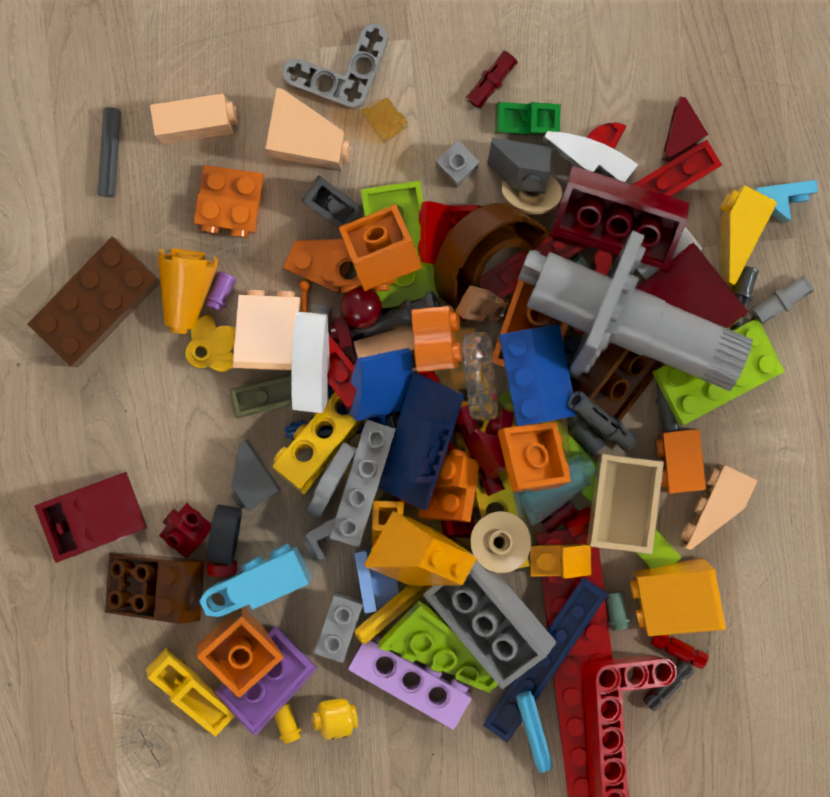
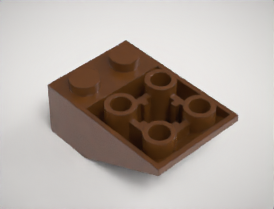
(154, 587)

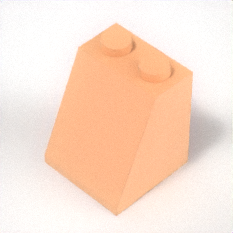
(304, 135)
(265, 330)

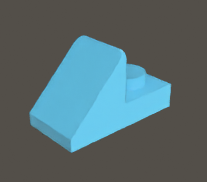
(798, 193)

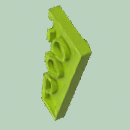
(429, 639)

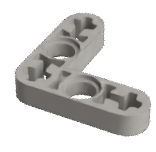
(341, 82)
(331, 480)

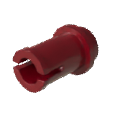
(559, 517)

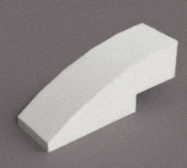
(590, 155)
(310, 362)

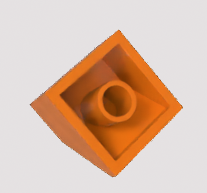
(380, 247)
(239, 651)

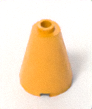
(184, 286)

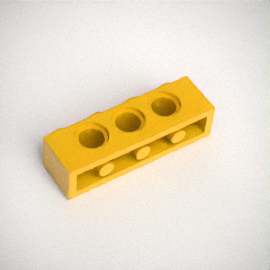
(304, 474)

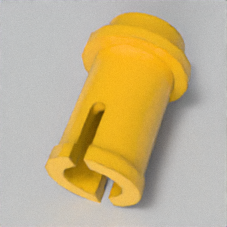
(287, 725)

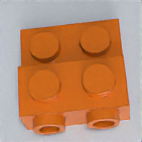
(229, 201)
(534, 457)
(454, 489)

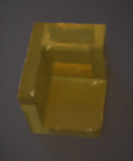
(385, 120)

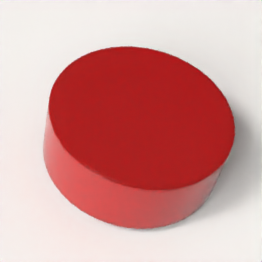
(221, 570)

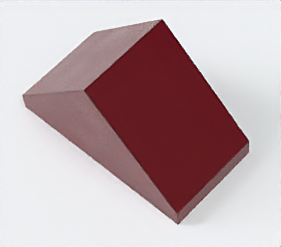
(683, 131)

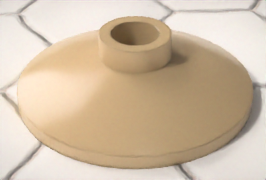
(533, 202)
(515, 542)

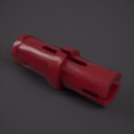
(491, 79)

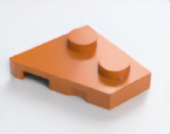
(314, 261)

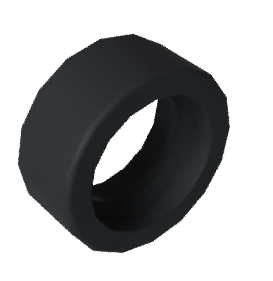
(224, 534)

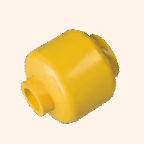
(335, 719)

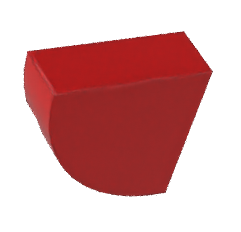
(608, 134)
(575, 525)

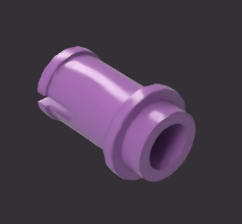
(220, 291)

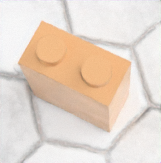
(194, 119)

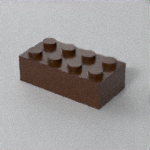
(94, 302)

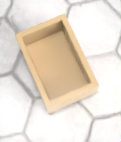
(625, 503)

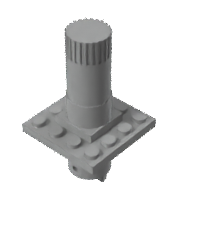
(619, 313)

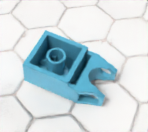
(259, 582)

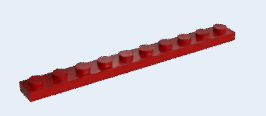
(665, 180)

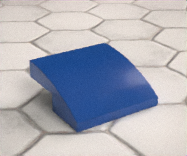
(381, 383)

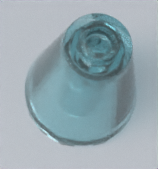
(545, 502)

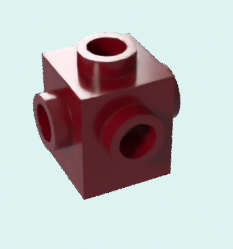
(185, 530)

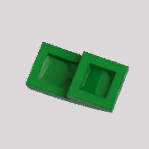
(527, 118)

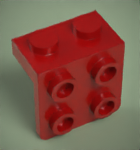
(435, 222)

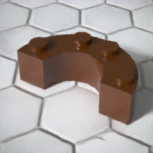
(476, 241)

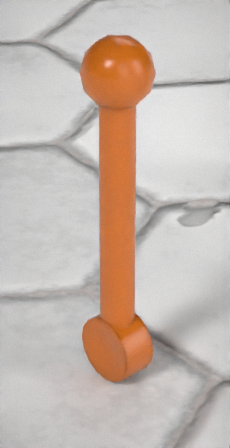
(304, 285)

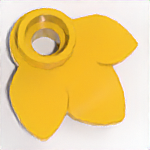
(216, 343)

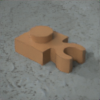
(479, 303)

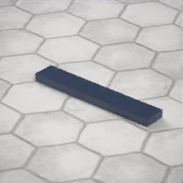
(565, 631)

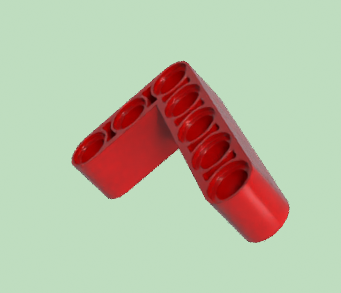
(613, 719)

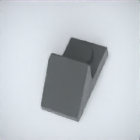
(330, 203)

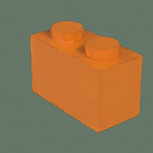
(682, 460)

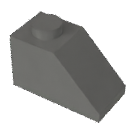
(521, 164)
(251, 478)

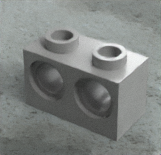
(339, 627)

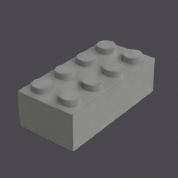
(492, 624)

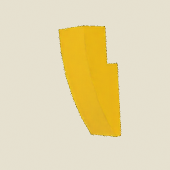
(189, 692)

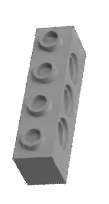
(362, 483)

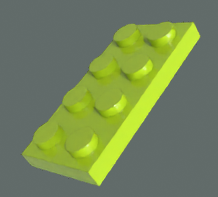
(408, 199)
(694, 397)

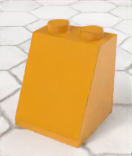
(418, 554)
(678, 598)

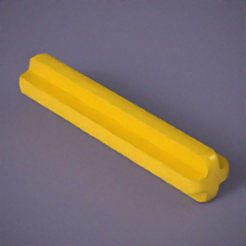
(389, 613)

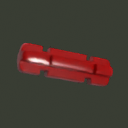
(681, 650)

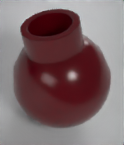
(361, 308)

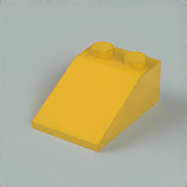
(740, 228)

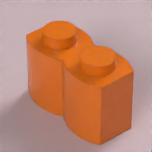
(435, 338)

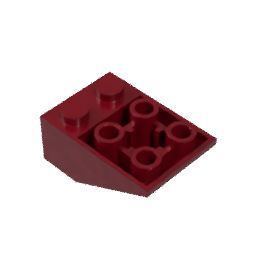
(90, 517)

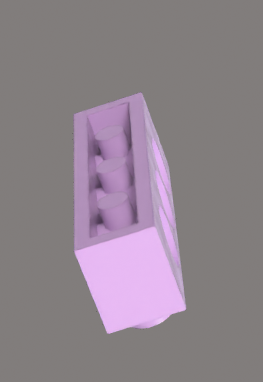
(446, 711)

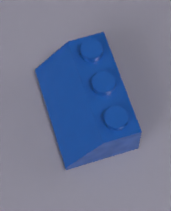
(537, 374)

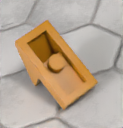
(560, 560)

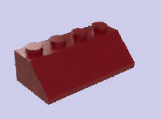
(607, 210)

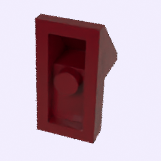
(486, 445)

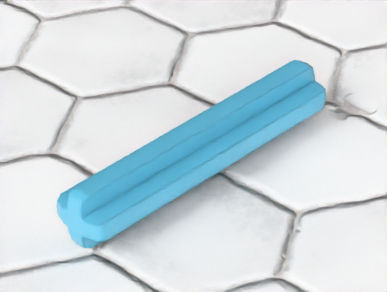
(534, 731)

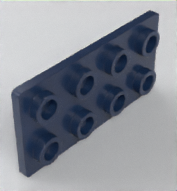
(420, 441)

